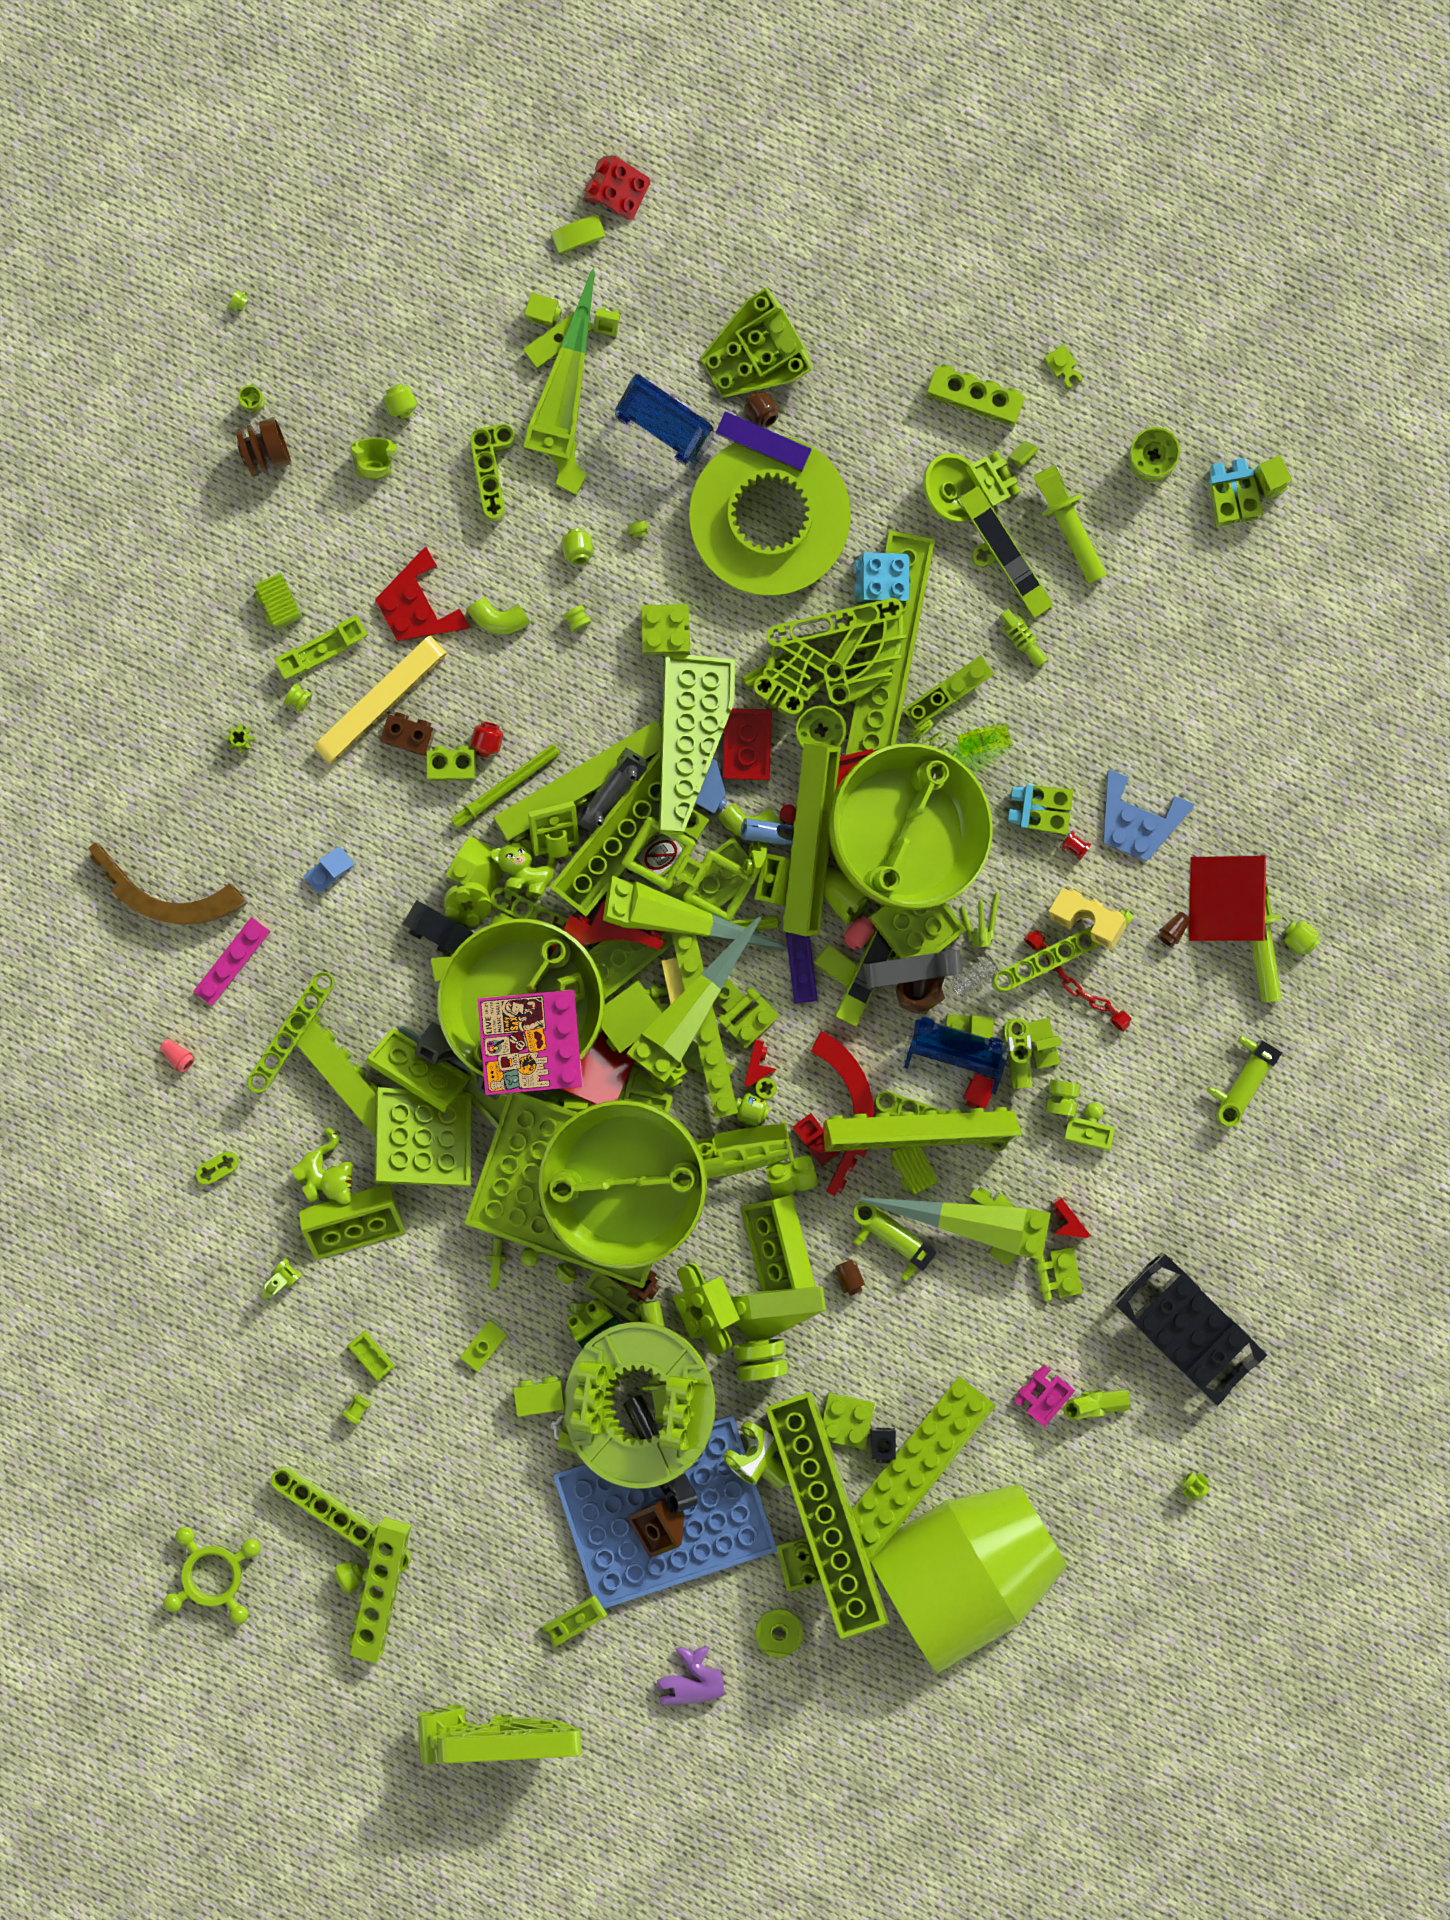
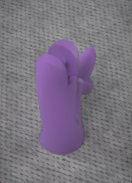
(690, 1691)

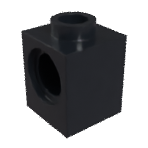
(879, 1434)

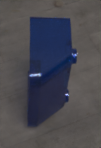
(666, 420)
(957, 1049)

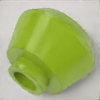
(349, 1576)

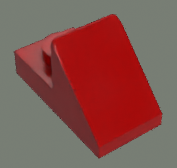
(755, 1071)
(1072, 1225)

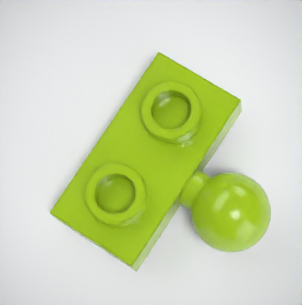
(1088, 1131)

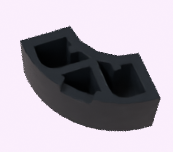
(435, 927)

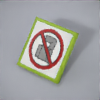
(660, 855)

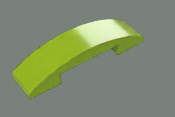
(321, 648)

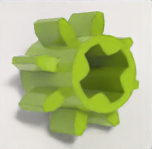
(234, 739)
(1194, 1486)

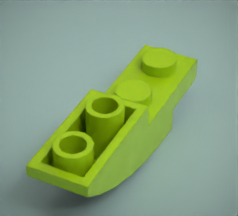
(948, 691)

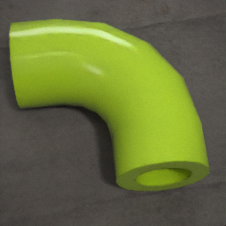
(498, 621)
(733, 817)

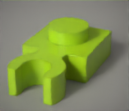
(1061, 363)

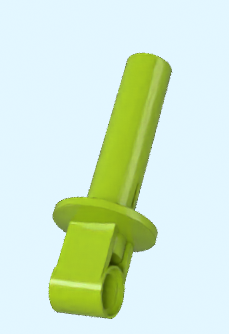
(1062, 507)
(1265, 959)
(652, 1313)

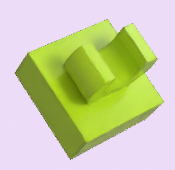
(606, 322)

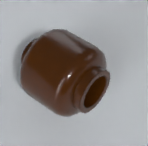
(761, 409)

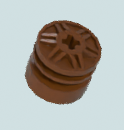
(263, 447)

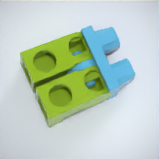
(1234, 494)
(1035, 805)

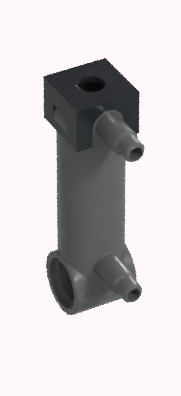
(628, 769)

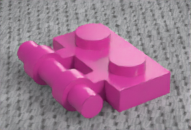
(1049, 1400)

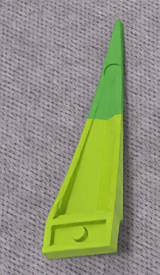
(556, 414)

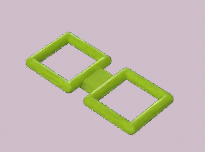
(687, 870)

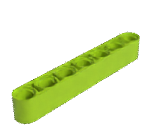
(328, 1516)

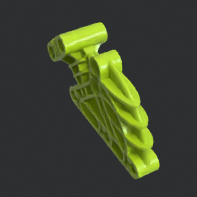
(787, 683)
(450, 1739)

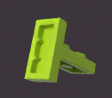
(1044, 1043)

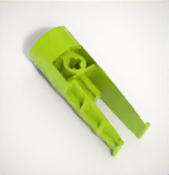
(744, 1150)

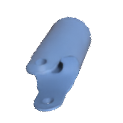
(764, 831)

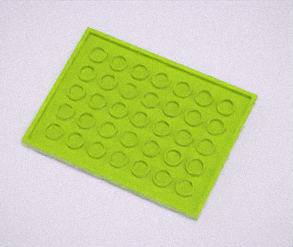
(508, 1188)

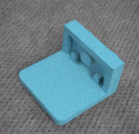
(881, 577)

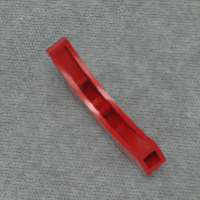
(601, 930)

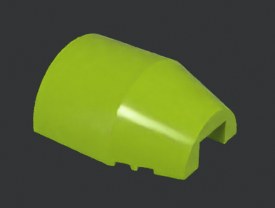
(969, 1572)

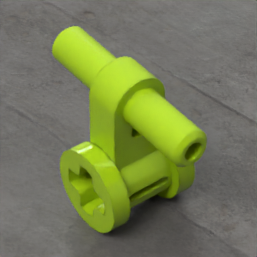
(282, 1277)

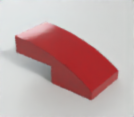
(813, 1137)

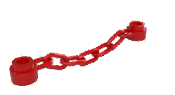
(1119, 1019)

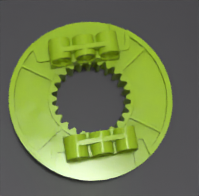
(768, 570)
(686, 1415)

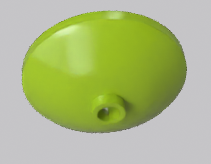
(947, 475)

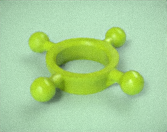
(173, 1601)

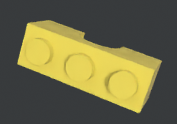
(1071, 907)

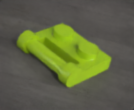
(753, 1022)

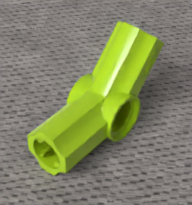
(1097, 1404)

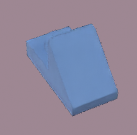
(329, 869)

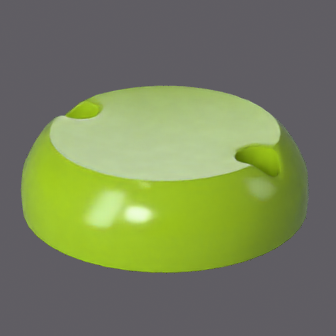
(910, 829)
(513, 961)
(623, 1184)

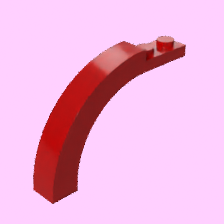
(860, 1093)

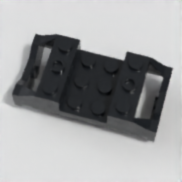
(1190, 1329)

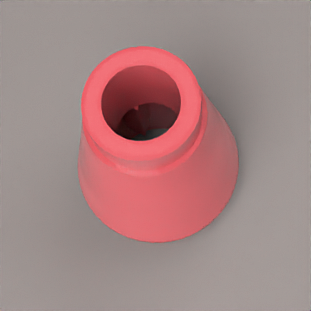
(178, 1056)

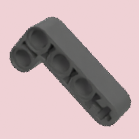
(913, 968)

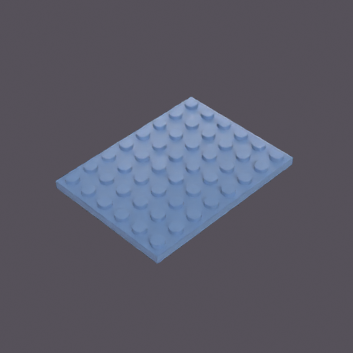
(717, 1533)

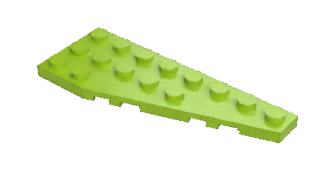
(695, 712)

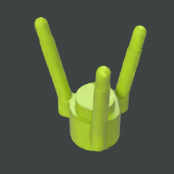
(981, 935)

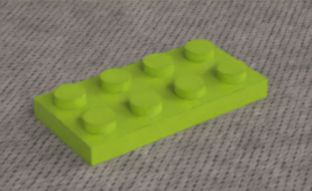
(433, 1083)

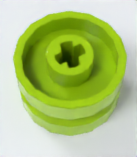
(761, 1359)

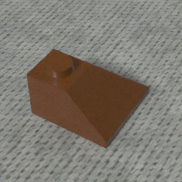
(657, 1527)

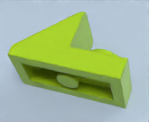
(972, 1024)

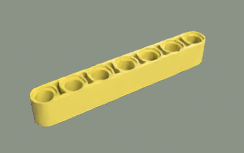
(377, 701)

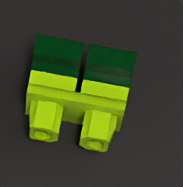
(596, 1316)

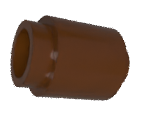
(849, 1277)

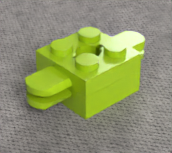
(705, 1308)

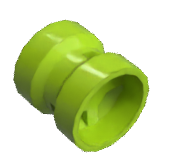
(249, 395)

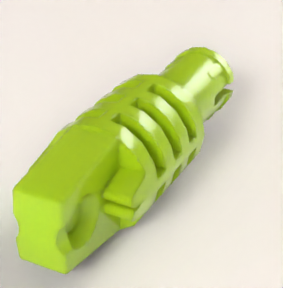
(1022, 637)

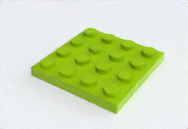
(421, 1142)

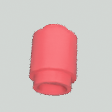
(859, 932)

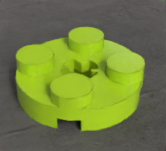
(467, 914)
(767, 1640)

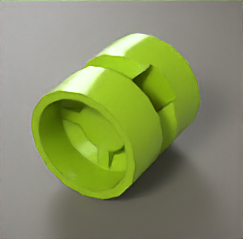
(1063, 1097)

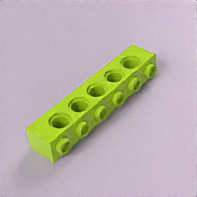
(396, 1535)

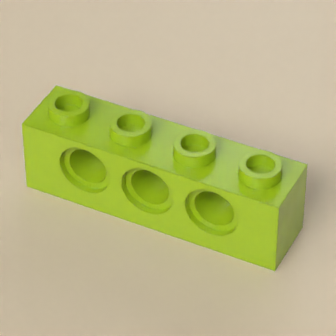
(984, 406)

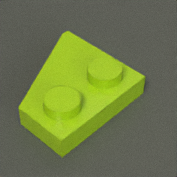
(645, 1090)

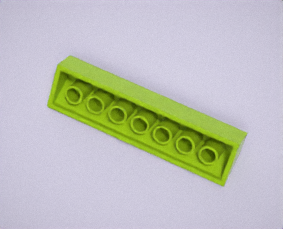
(587, 875)
(920, 1130)

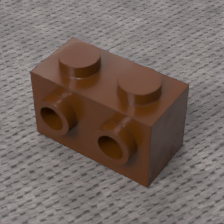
(408, 734)

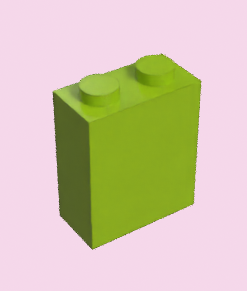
(628, 1016)

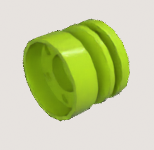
(1167, 450)
(829, 718)

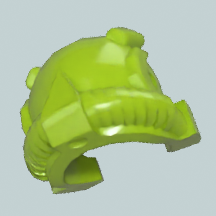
(373, 457)

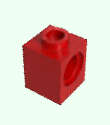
(978, 1092)

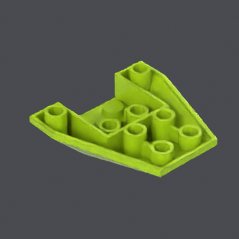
(756, 349)

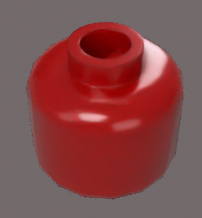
(486, 739)

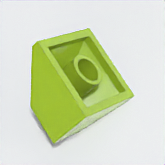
(475, 865)

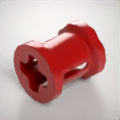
(1075, 845)

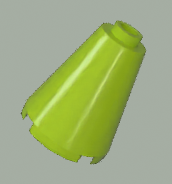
(843, 896)

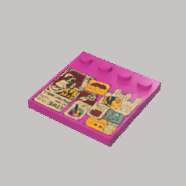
(530, 1042)

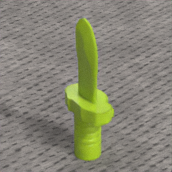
(496, 1258)

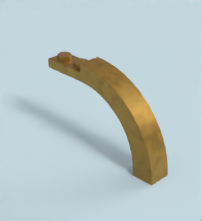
(201, 911)

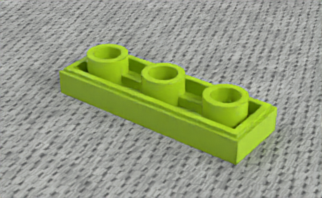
(545, 346)

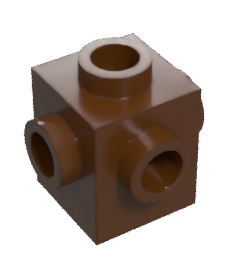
(649, 1292)

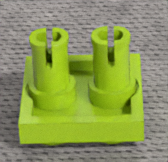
(796, 1564)

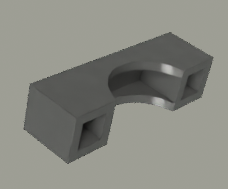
(435, 1049)

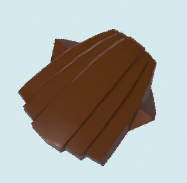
(920, 995)

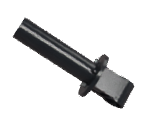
(678, 1492)

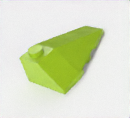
(774, 1311)

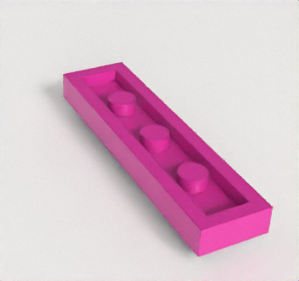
(231, 961)

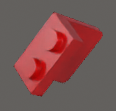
(617, 186)

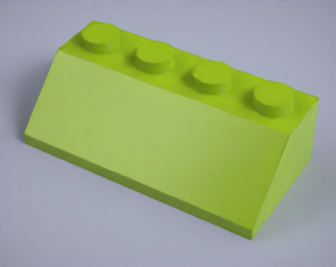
(338, 1228)
(777, 1244)

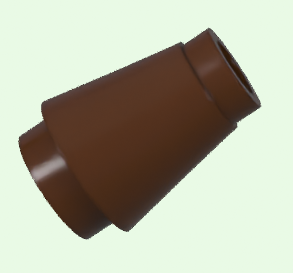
(1174, 929)

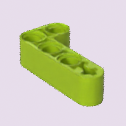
(491, 474)

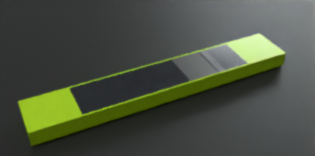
(1005, 551)
(857, 993)

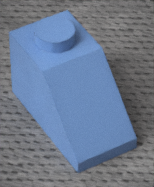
(712, 791)

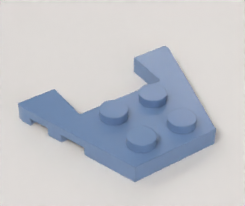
(1133, 828)

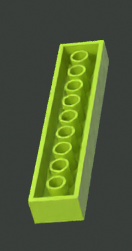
(827, 1516)

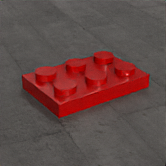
(747, 744)

